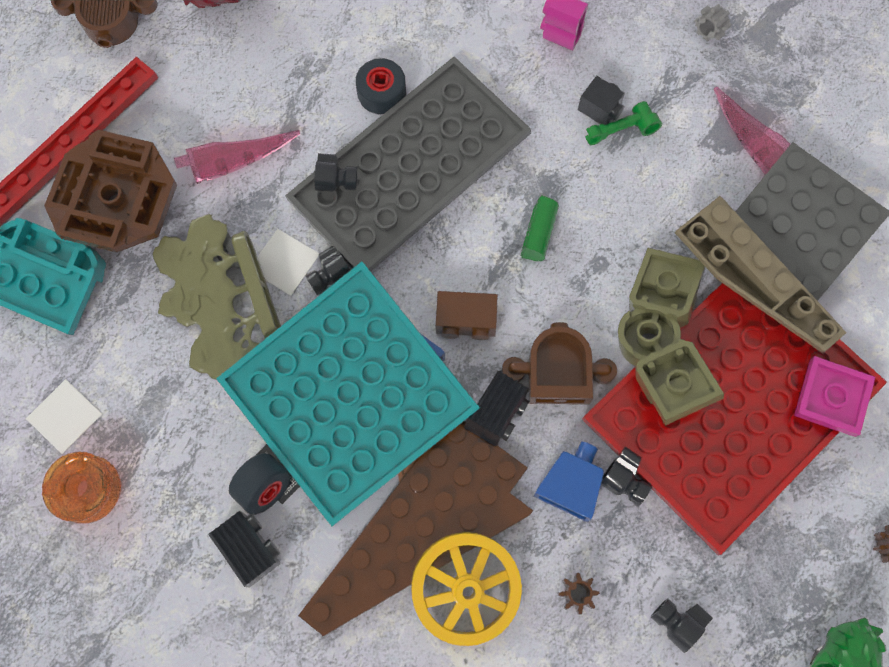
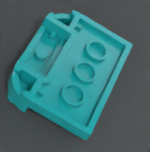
(46, 274)

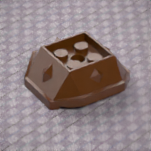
(96, 172)

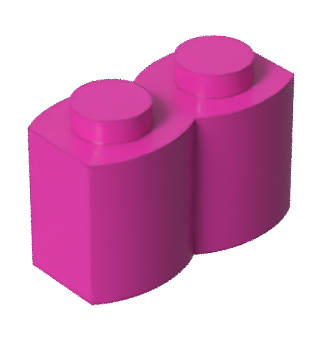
(564, 21)

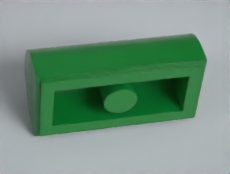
(540, 229)

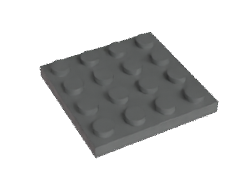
(811, 218)

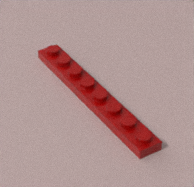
(93, 115)

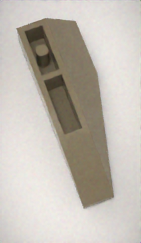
(755, 273)

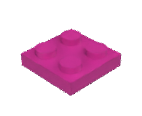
(835, 396)

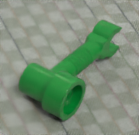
(642, 117)

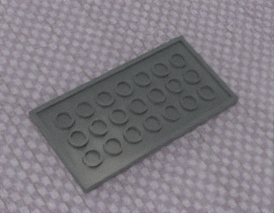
(411, 165)

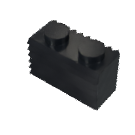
(497, 409)
(245, 548)

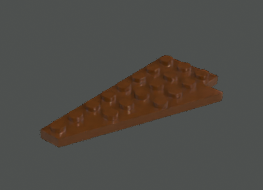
(447, 491)

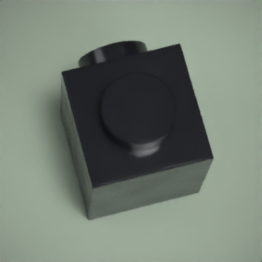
(601, 101)

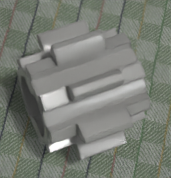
(713, 22)

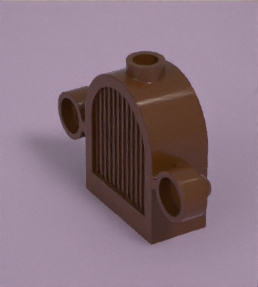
(106, 20)
(561, 368)

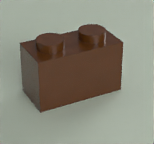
(466, 314)

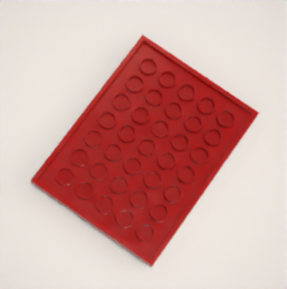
(741, 451)

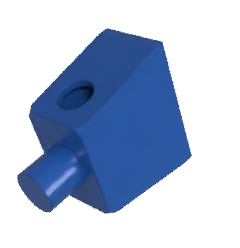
(573, 483)

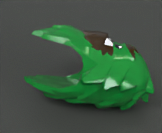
(851, 646)

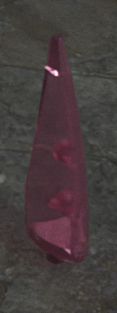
(758, 140)
(222, 158)

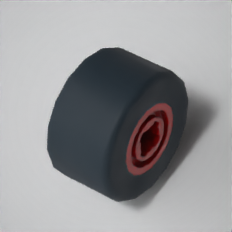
(380, 85)
(259, 483)

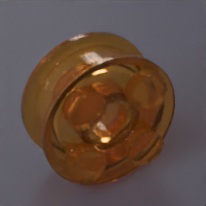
(62, 484)

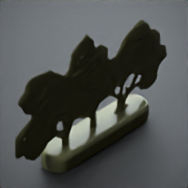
(206, 293)

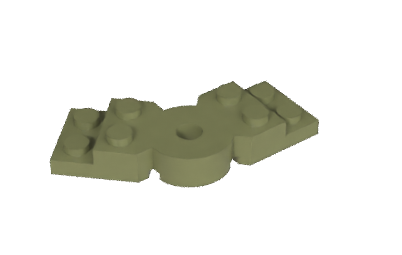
(666, 365)

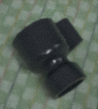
(329, 175)
(332, 269)
(621, 477)
(682, 628)

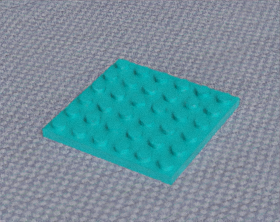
(347, 393)

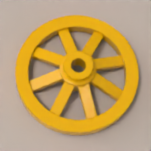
(462, 580)

